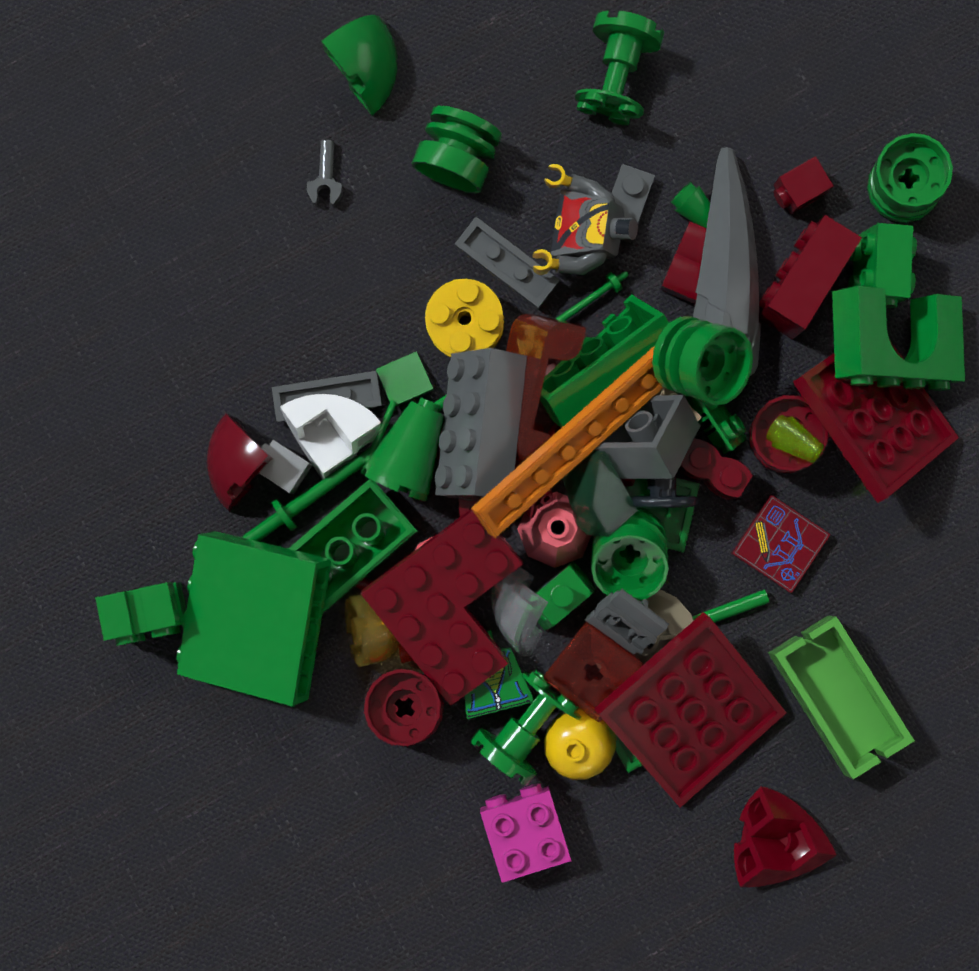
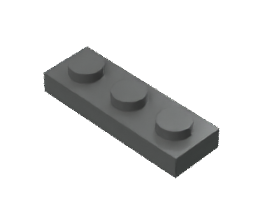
(506, 262)
(358, 387)

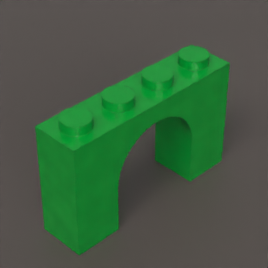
(865, 351)

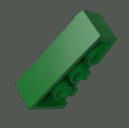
(601, 360)

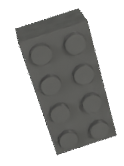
(480, 422)

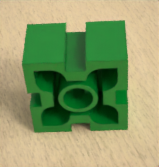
(135, 612)

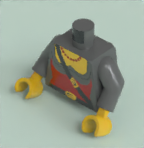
(585, 226)

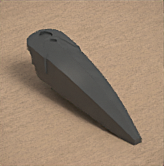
(729, 266)

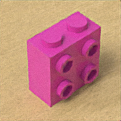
(524, 832)

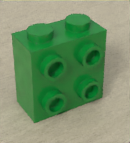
(885, 261)

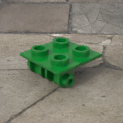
(728, 427)

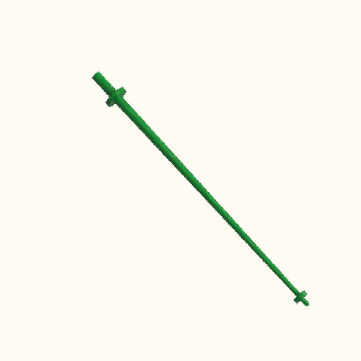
(285, 513)

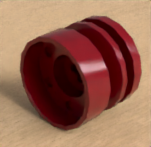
(762, 448)
(383, 709)

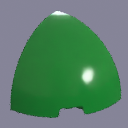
(366, 58)

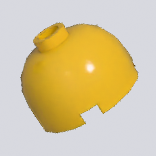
(579, 746)

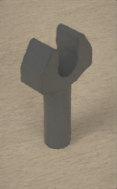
(325, 177)

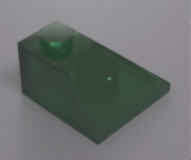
(598, 495)

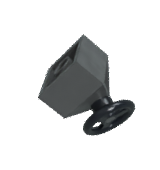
(653, 448)

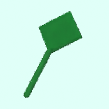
(402, 381)

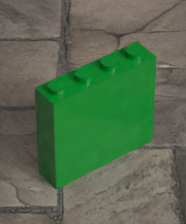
(253, 617)

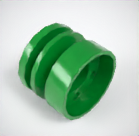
(456, 149)
(922, 164)
(702, 360)
(634, 568)

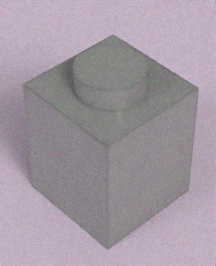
(285, 468)

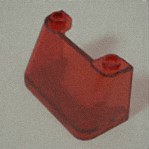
(539, 340)

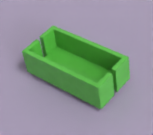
(841, 696)

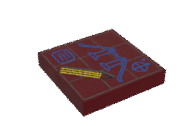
(780, 544)

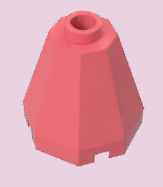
(546, 546)

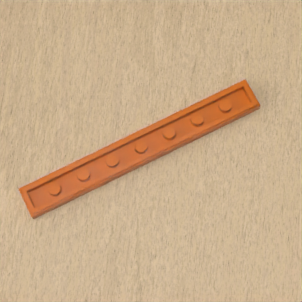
(568, 447)

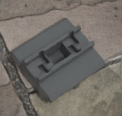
(627, 621)

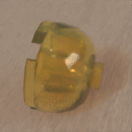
(370, 635)

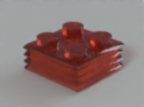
(591, 647)

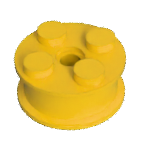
(462, 299)

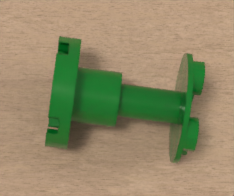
(625, 40)
(519, 737)

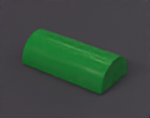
(356, 538)

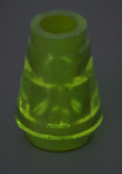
(794, 439)

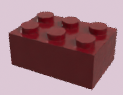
(807, 276)

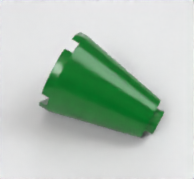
(408, 451)

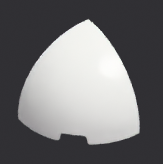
(330, 429)

